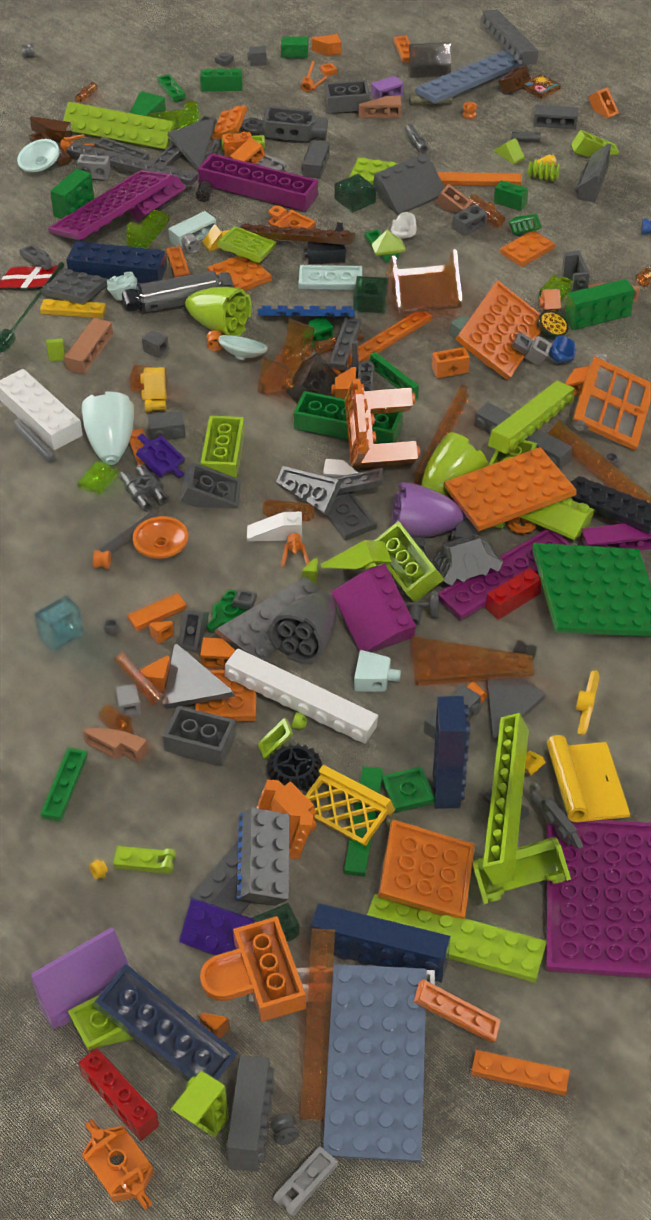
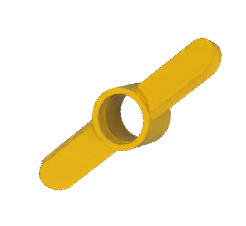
(586, 702)

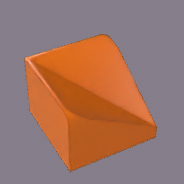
(161, 631)
(216, 1024)

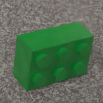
(72, 193)

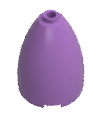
(425, 511)

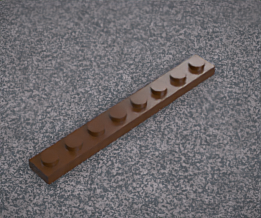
(301, 234)

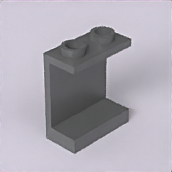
(576, 270)

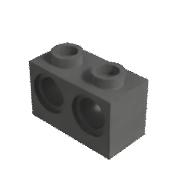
(469, 220)

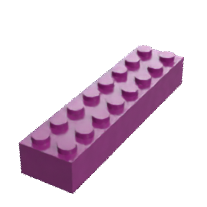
(259, 182)

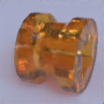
(644, 277)

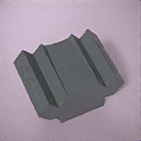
(466, 559)

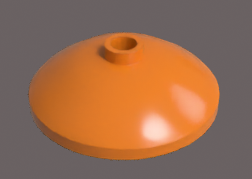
(160, 537)

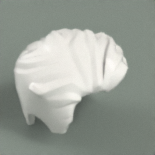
(404, 226)

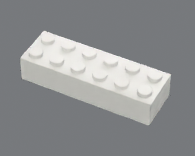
(39, 409)

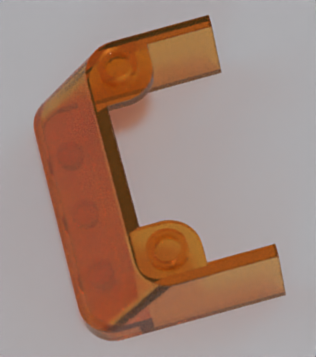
(279, 373)

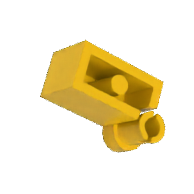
(154, 389)

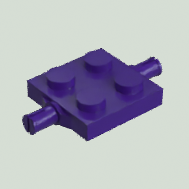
(160, 456)

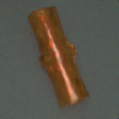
(86, 92)

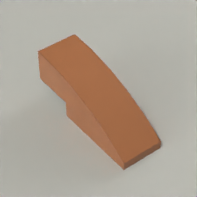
(116, 743)

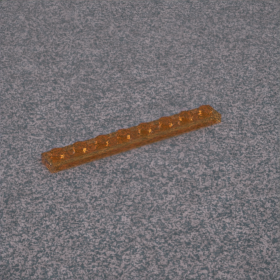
(444, 429)
(598, 463)
(318, 1025)

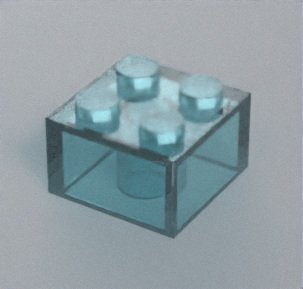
(59, 623)

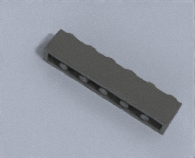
(491, 416)

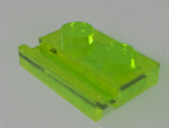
(561, 283)
(97, 477)

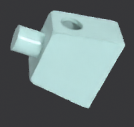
(374, 672)

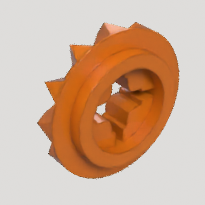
(514, 525)

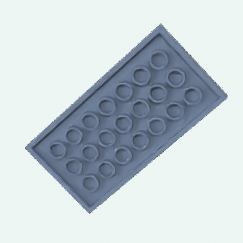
(375, 1064)

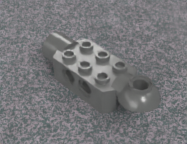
(287, 124)

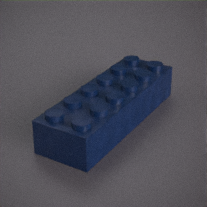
(114, 260)
(450, 751)
(383, 941)
(163, 1026)

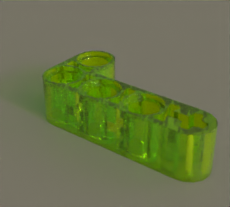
(180, 117)
(145, 233)

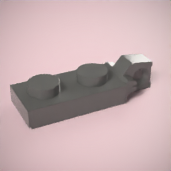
(36, 256)

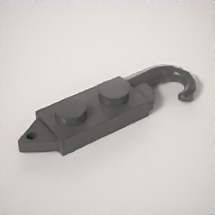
(554, 816)

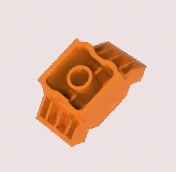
(291, 801)

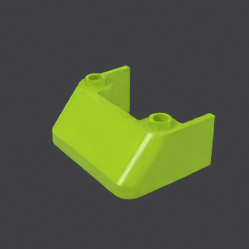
(533, 864)

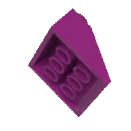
(374, 610)

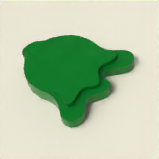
(224, 611)

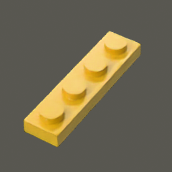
(69, 308)

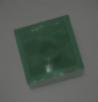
(355, 193)
(370, 294)

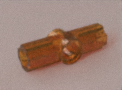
(493, 216)

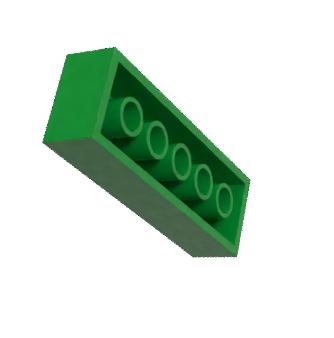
(328, 417)

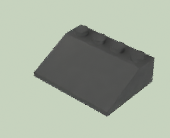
(409, 184)

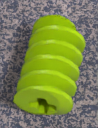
(549, 172)

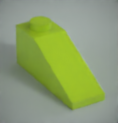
(587, 144)

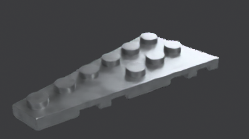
(251, 629)

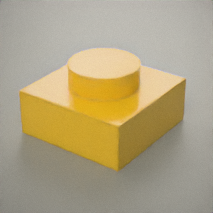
(533, 762)

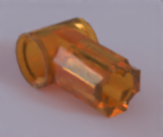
(115, 720)

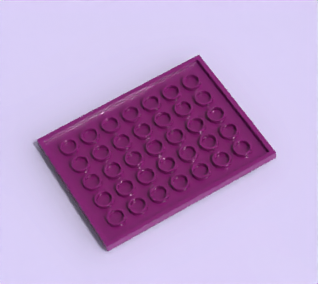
(604, 912)

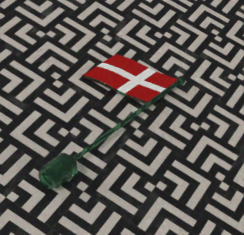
(24, 278)

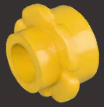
(98, 869)

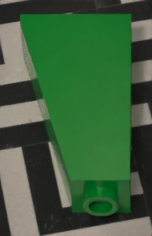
(148, 103)

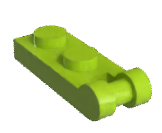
(144, 859)

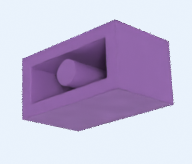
(387, 87)

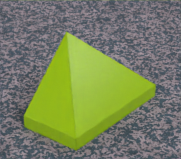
(388, 244)
(275, 738)

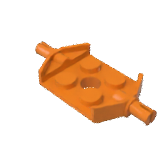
(122, 1180)

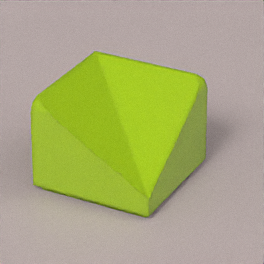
(311, 570)

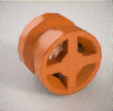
(469, 110)
(212, 340)
(102, 559)

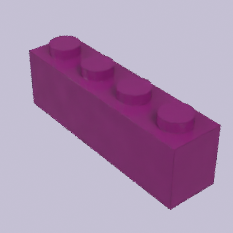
(158, 200)
(616, 536)

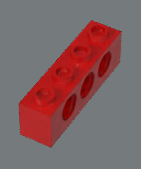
(118, 1094)

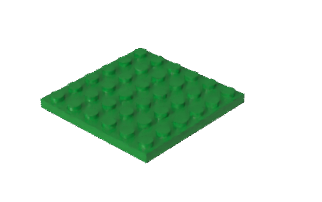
(595, 589)

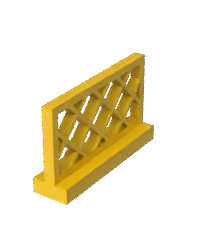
(358, 793)

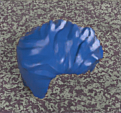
(562, 349)

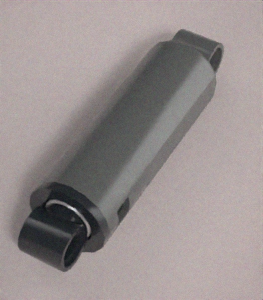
(171, 291)

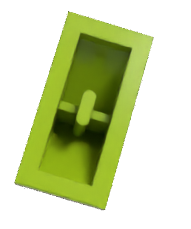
(510, 151)
(56, 349)

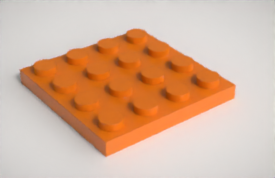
(426, 870)

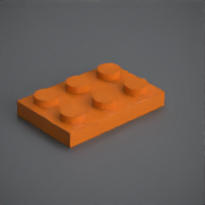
(229, 121)
(527, 248)

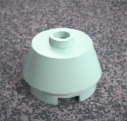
(117, 285)

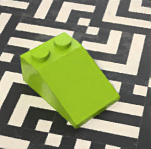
(361, 556)
(95, 1027)

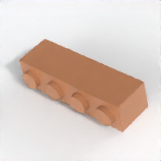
(88, 346)

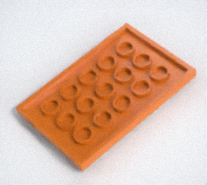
(495, 326)
(509, 489)

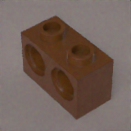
(514, 79)

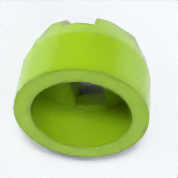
(299, 721)

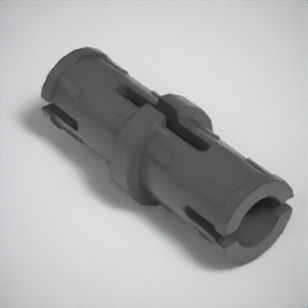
(526, 136)

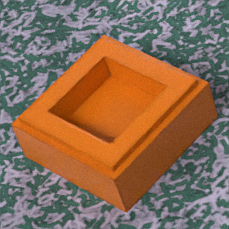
(328, 69)

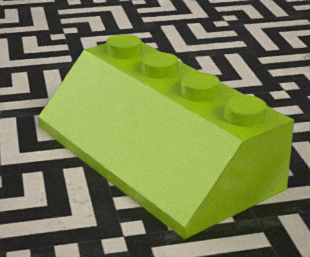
(563, 517)

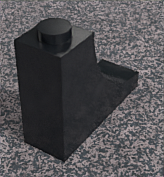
(325, 252)

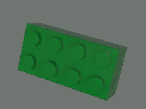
(599, 304)

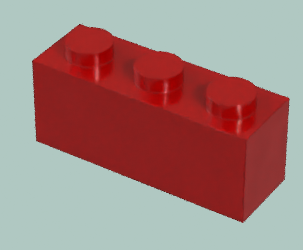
(513, 593)

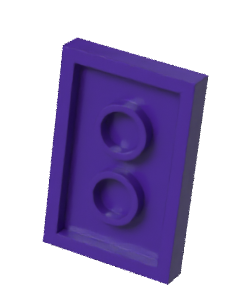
(211, 927)

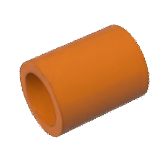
(474, 687)

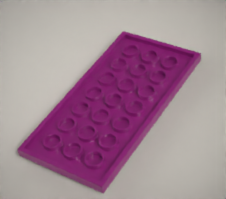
(111, 204)

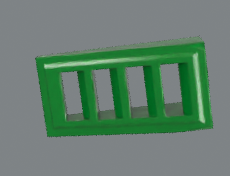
(523, 224)

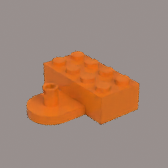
(259, 967)

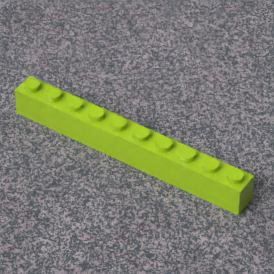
(506, 800)

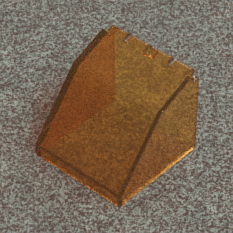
(425, 287)

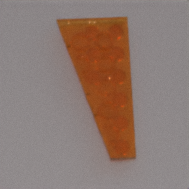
(454, 662)

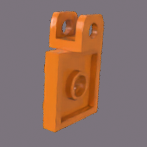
(291, 219)

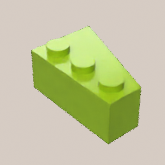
(204, 1104)

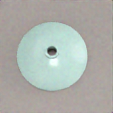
(38, 155)
(242, 346)

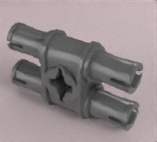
(144, 487)

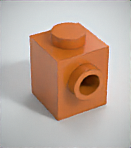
(550, 300)

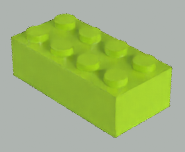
(224, 444)
(409, 563)

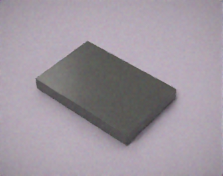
(350, 517)

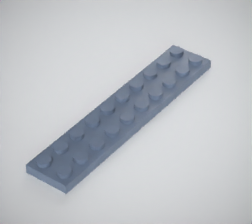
(468, 77)

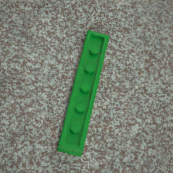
(357, 854)

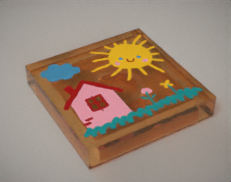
(541, 86)

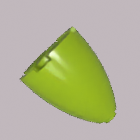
(221, 309)
(450, 460)

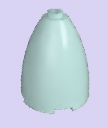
(108, 424)

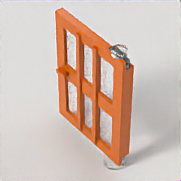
(613, 402)

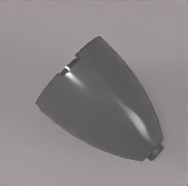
(304, 627)

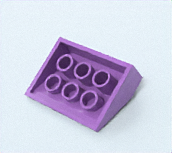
(77, 976)

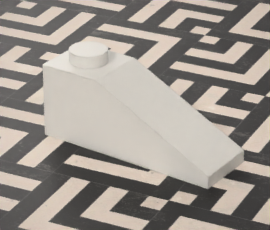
(276, 527)

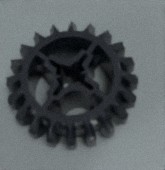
(304, 760)

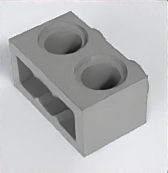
(96, 165)

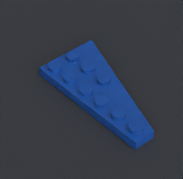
(312, 311)

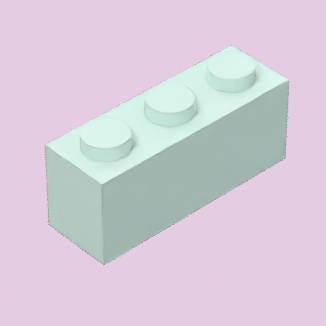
(197, 225)

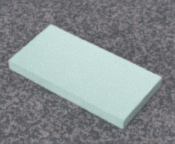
(328, 277)

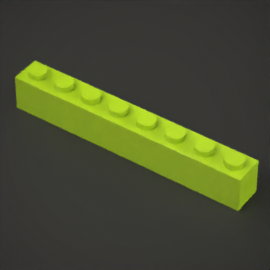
(531, 417)

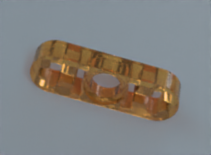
(276, 504)

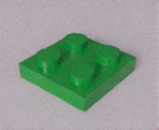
(408, 789)

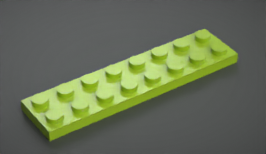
(118, 125)
(471, 940)

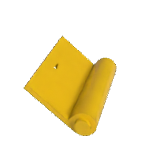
(587, 780)

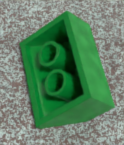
(221, 80)

